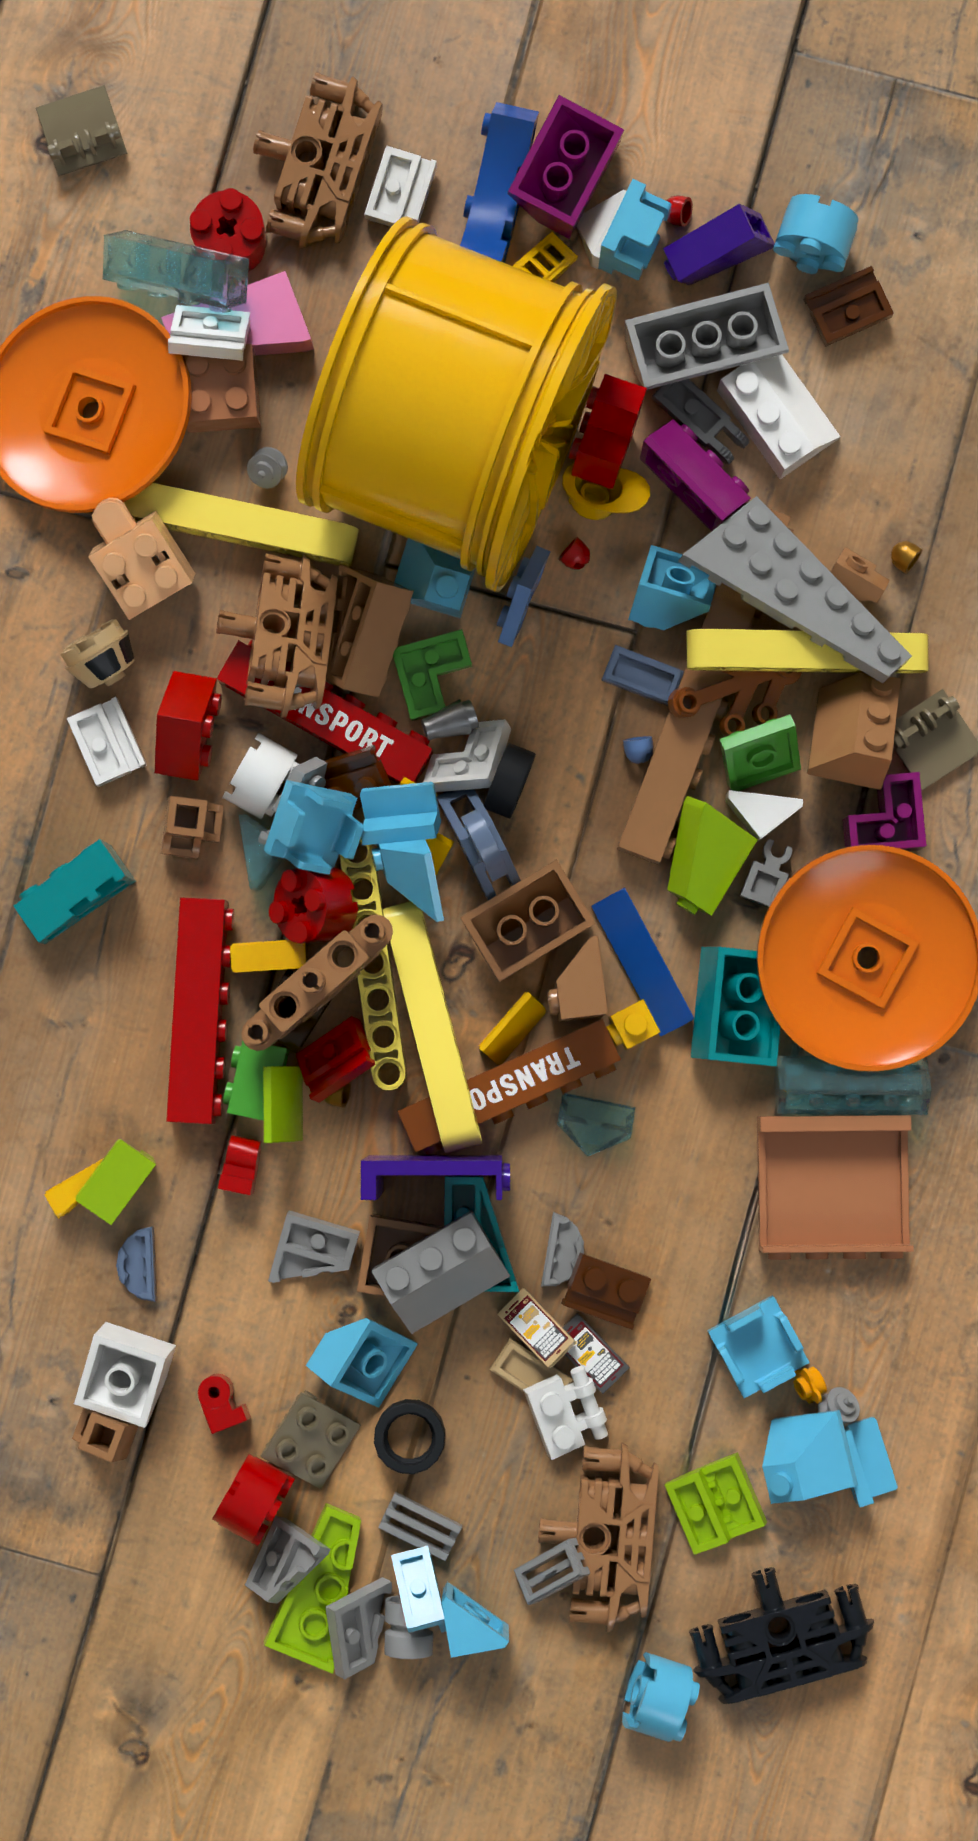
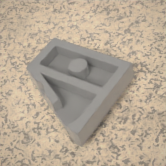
(284, 1560)
(355, 1627)

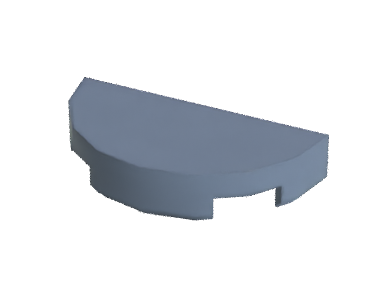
(137, 1264)

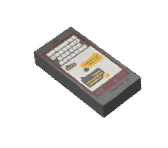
(594, 1354)

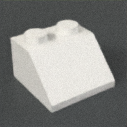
(124, 1374)

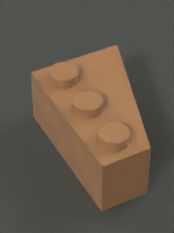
(367, 630)

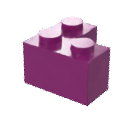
(899, 816)

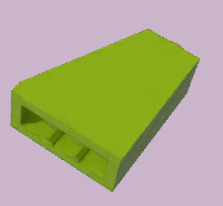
(706, 856)

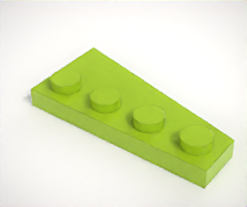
(301, 1619)

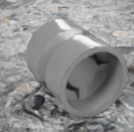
(398, 1640)

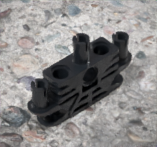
(789, 1664)

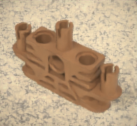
(344, 168)
(271, 651)
(316, 982)
(633, 1542)

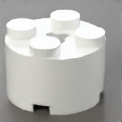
(261, 777)

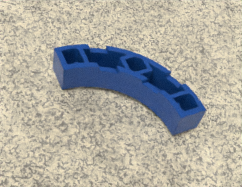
(491, 210)

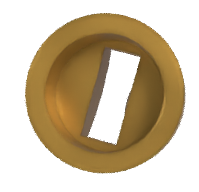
(905, 555)
(340, 1097)

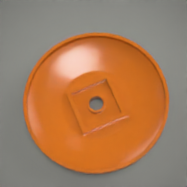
(78, 356)
(922, 969)

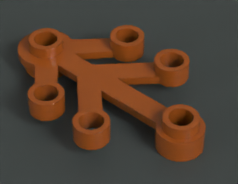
(745, 685)

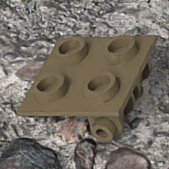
(81, 130)
(934, 738)
(310, 1440)

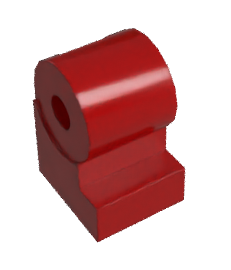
(240, 1165)
(218, 1405)

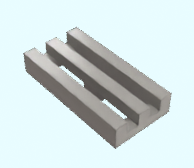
(413, 1539)
(574, 1559)

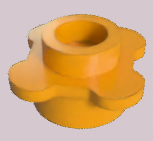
(810, 1385)

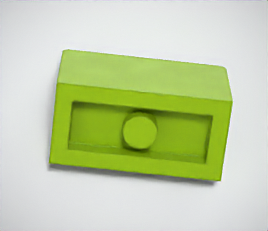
(115, 1181)

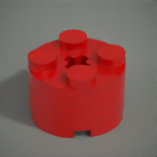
(232, 212)
(313, 905)
(253, 1499)

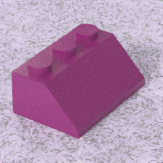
(565, 166)
(693, 474)

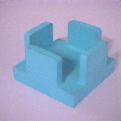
(633, 232)
(314, 827)
(759, 1347)

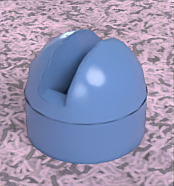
(638, 749)

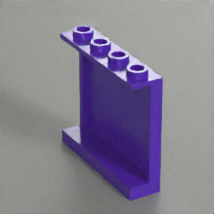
(376, 1166)

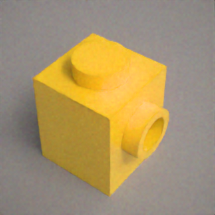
(632, 1025)

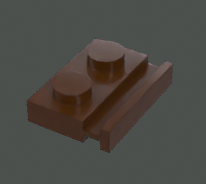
(848, 306)
(356, 771)
(606, 1290)

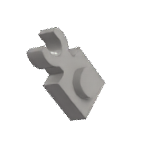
(766, 879)

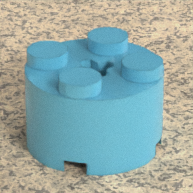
(816, 234)
(660, 1698)

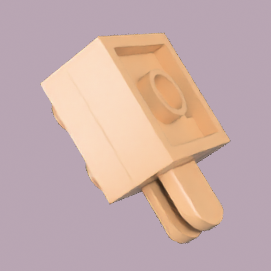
(135, 559)

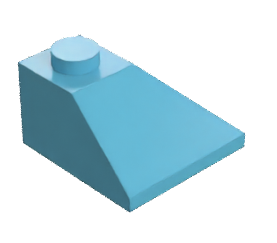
(434, 578)
(670, 591)
(411, 872)
(362, 1359)
(807, 1457)

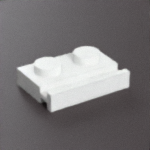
(400, 187)
(209, 333)
(106, 742)

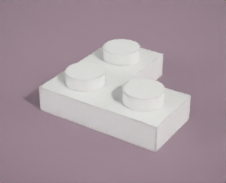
(475, 765)

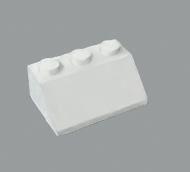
(777, 413)

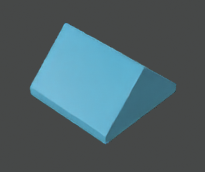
(470, 1625)

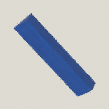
(642, 961)

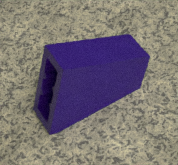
(718, 245)

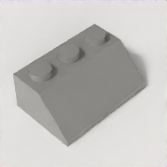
(440, 1272)

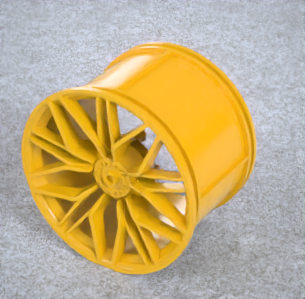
(451, 398)

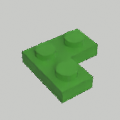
(420, 665)

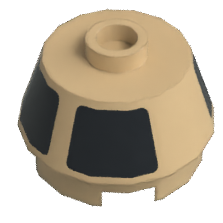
(100, 655)

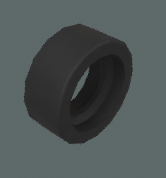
(509, 780)
(407, 1465)

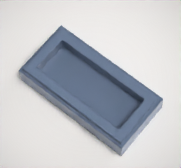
(641, 675)

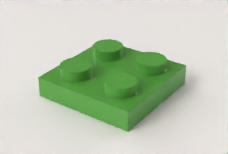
(760, 753)

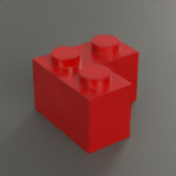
(606, 430)
(185, 724)

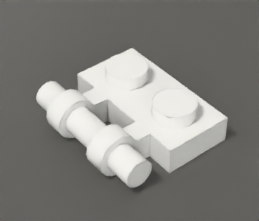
(554, 1414)

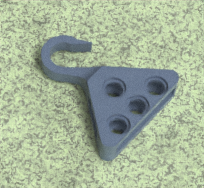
(479, 840)

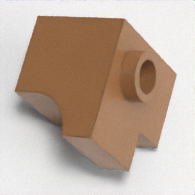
(859, 576)
(189, 823)
(104, 1435)

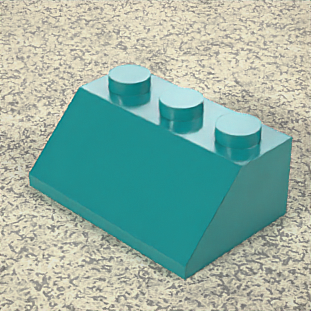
(731, 1010)

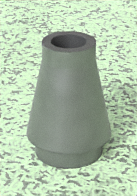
(450, 721)

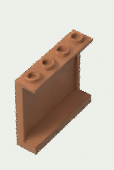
(833, 1185)

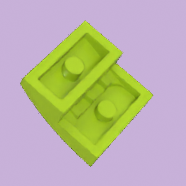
(283, 1104)
(715, 1503)

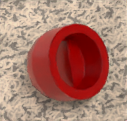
(680, 210)
(575, 555)

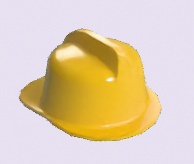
(599, 502)

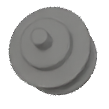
(267, 467)
(842, 1400)

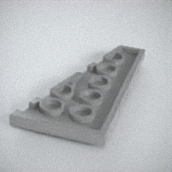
(788, 583)

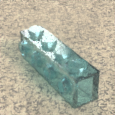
(175, 270)
(816, 1080)

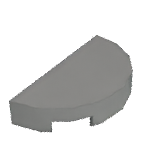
(562, 1250)

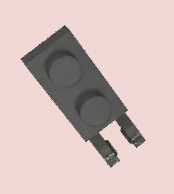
(701, 414)

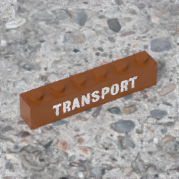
(522, 1081)

